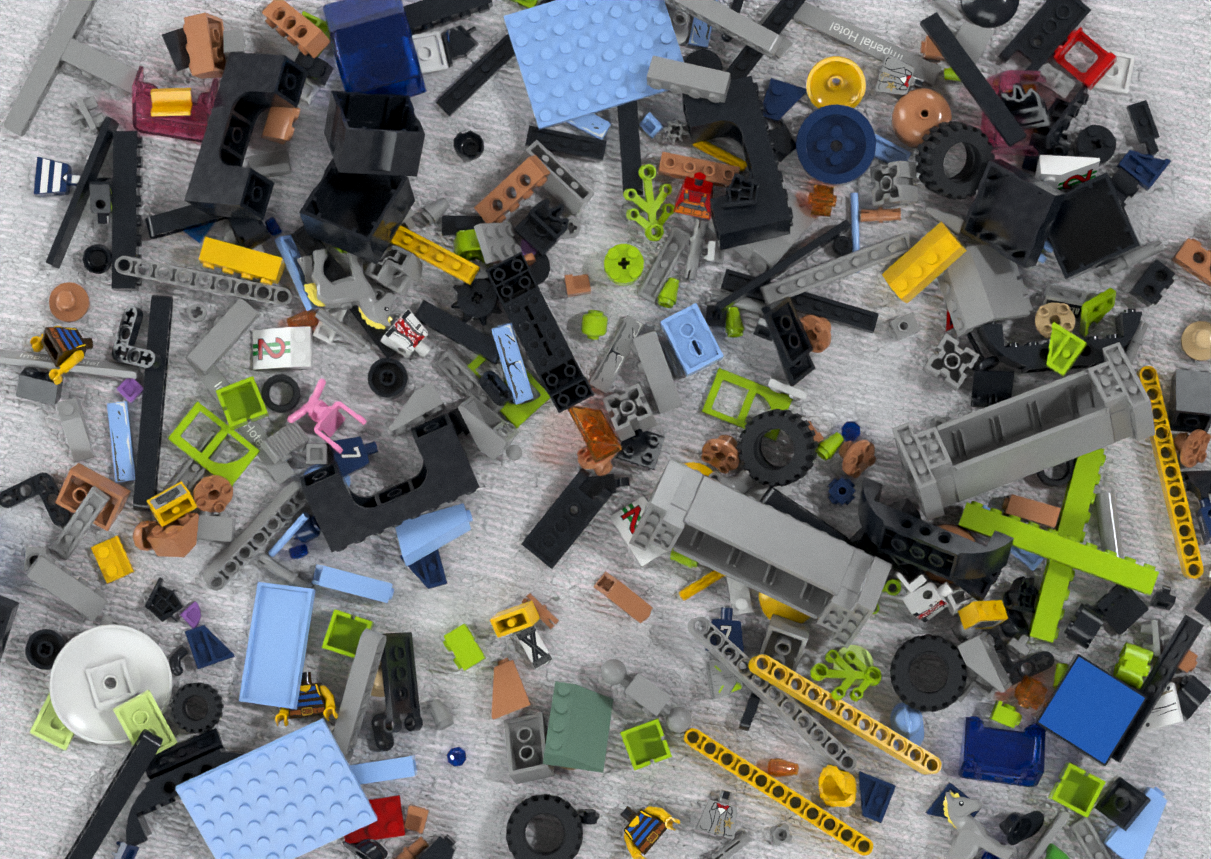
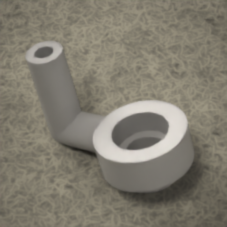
(230, 234)

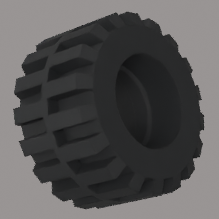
(179, 707)

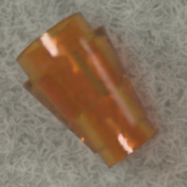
(303, 319)
(780, 767)

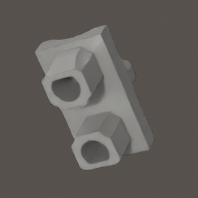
(1057, 81)
(86, 105)
(1154, 628)

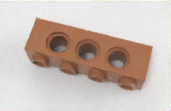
(296, 28)
(682, 166)
(488, 206)
(1184, 259)

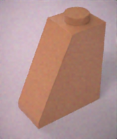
(1031, 511)
(623, 597)
(507, 689)

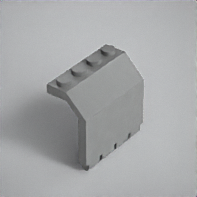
(768, 252)
(983, 289)

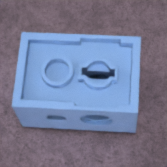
(691, 340)

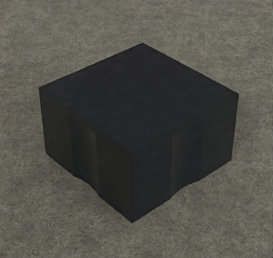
(374, 133)
(357, 211)
(1091, 228)

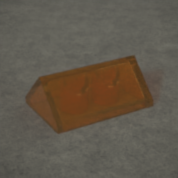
(595, 432)

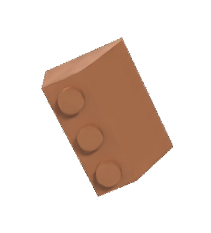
(205, 45)
(79, 483)

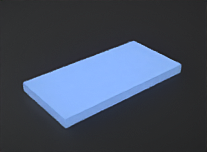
(277, 645)

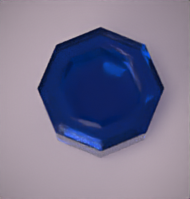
(273, 227)
(850, 431)
(299, 551)
(456, 756)

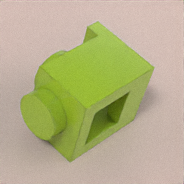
(1005, 715)

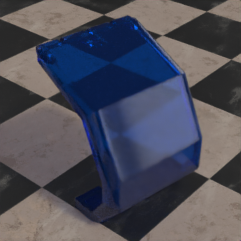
(374, 47)

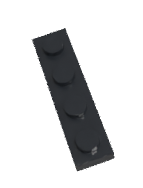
(567, 143)
(184, 753)

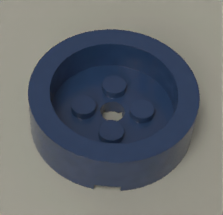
(834, 124)

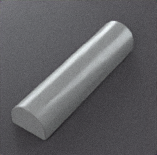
(1108, 523)

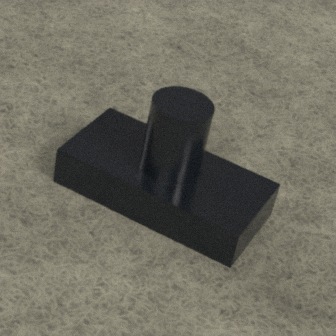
(453, 224)

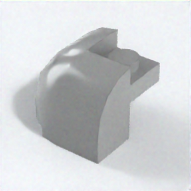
(396, 270)

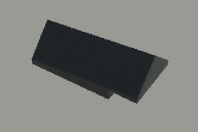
(789, 339)

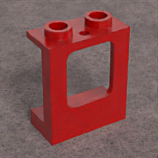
(1098, 68)

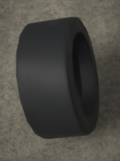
(266, 396)
(1055, 483)

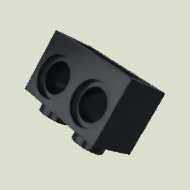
(1149, 280)

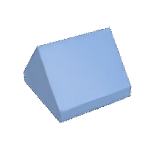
(651, 125)

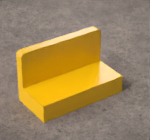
(171, 102)

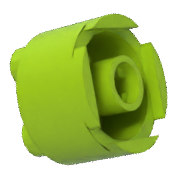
(467, 245)
(631, 256)
(1133, 665)

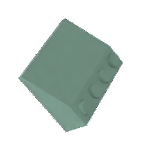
(578, 728)

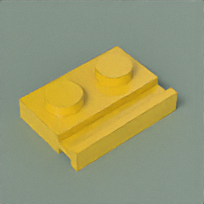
(112, 559)

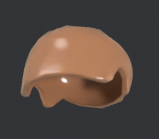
(140, 533)

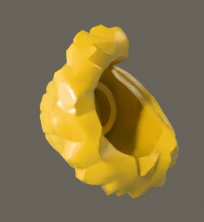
(837, 787)

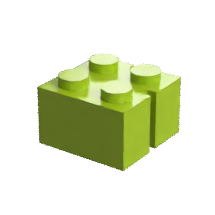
(242, 403)
(345, 633)
(464, 647)
(645, 743)
(1076, 790)

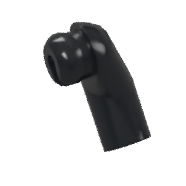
(175, 661)

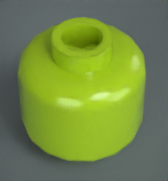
(594, 324)

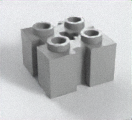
(894, 184)
(962, 359)
(629, 412)

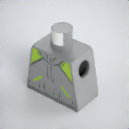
(722, 680)

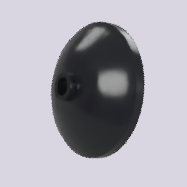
(989, 12)

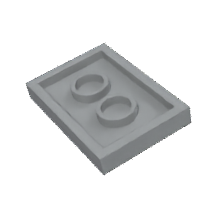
(497, 241)

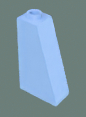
(431, 531)
(352, 583)
(385, 769)
(1136, 839)

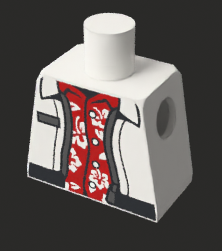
(407, 336)
(928, 600)

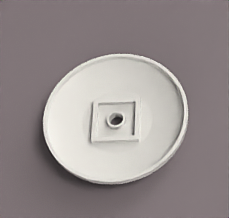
(85, 664)

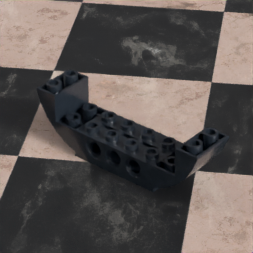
(539, 332)
(1028, 359)
(928, 544)
(158, 792)

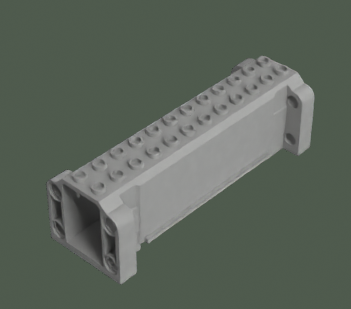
(1020, 433)
(763, 549)

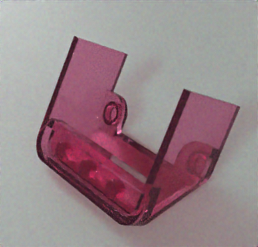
(1000, 83)
(185, 127)

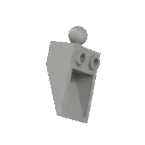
(489, 430)
(982, 658)

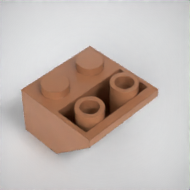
(279, 124)
(176, 537)

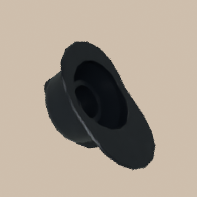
(1015, 623)
(1021, 826)
(367, 849)

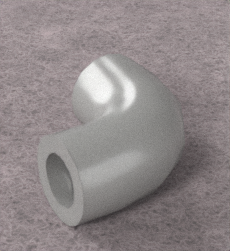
(741, 482)

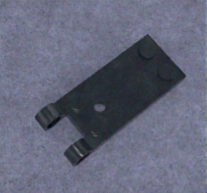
(1050, 25)
(560, 526)
(398, 676)

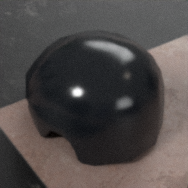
(468, 145)
(97, 259)

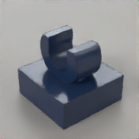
(125, 851)

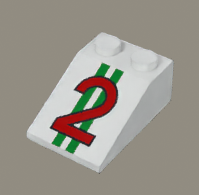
(1066, 171)
(283, 348)
(626, 523)

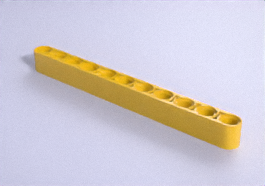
(1176, 481)
(854, 715)
(787, 794)

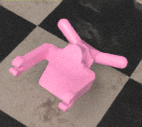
(326, 417)

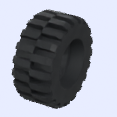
(933, 152)
(756, 462)
(921, 646)
(549, 805)

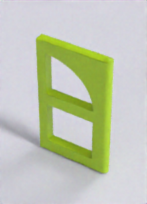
(774, 399)
(517, 413)
(230, 471)

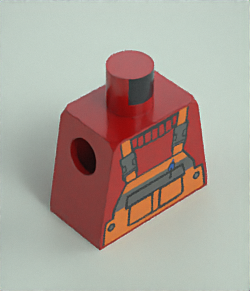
(695, 197)

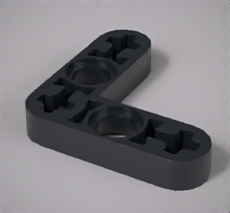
(128, 345)
(36, 489)
(1009, 666)

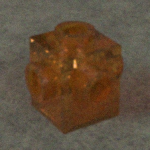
(822, 200)
(1030, 693)

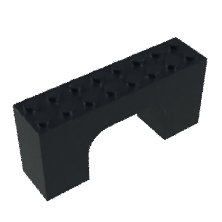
(246, 89)
(743, 121)
(351, 517)

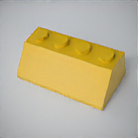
(241, 260)
(923, 262)

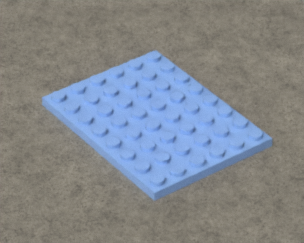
(589, 54)
(278, 798)

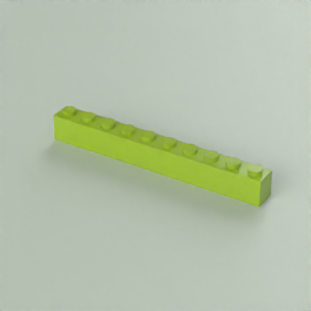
(1070, 522)
(1061, 549)

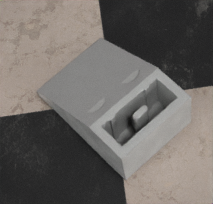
(419, 406)

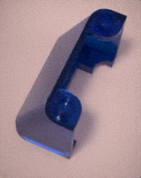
(1002, 754)

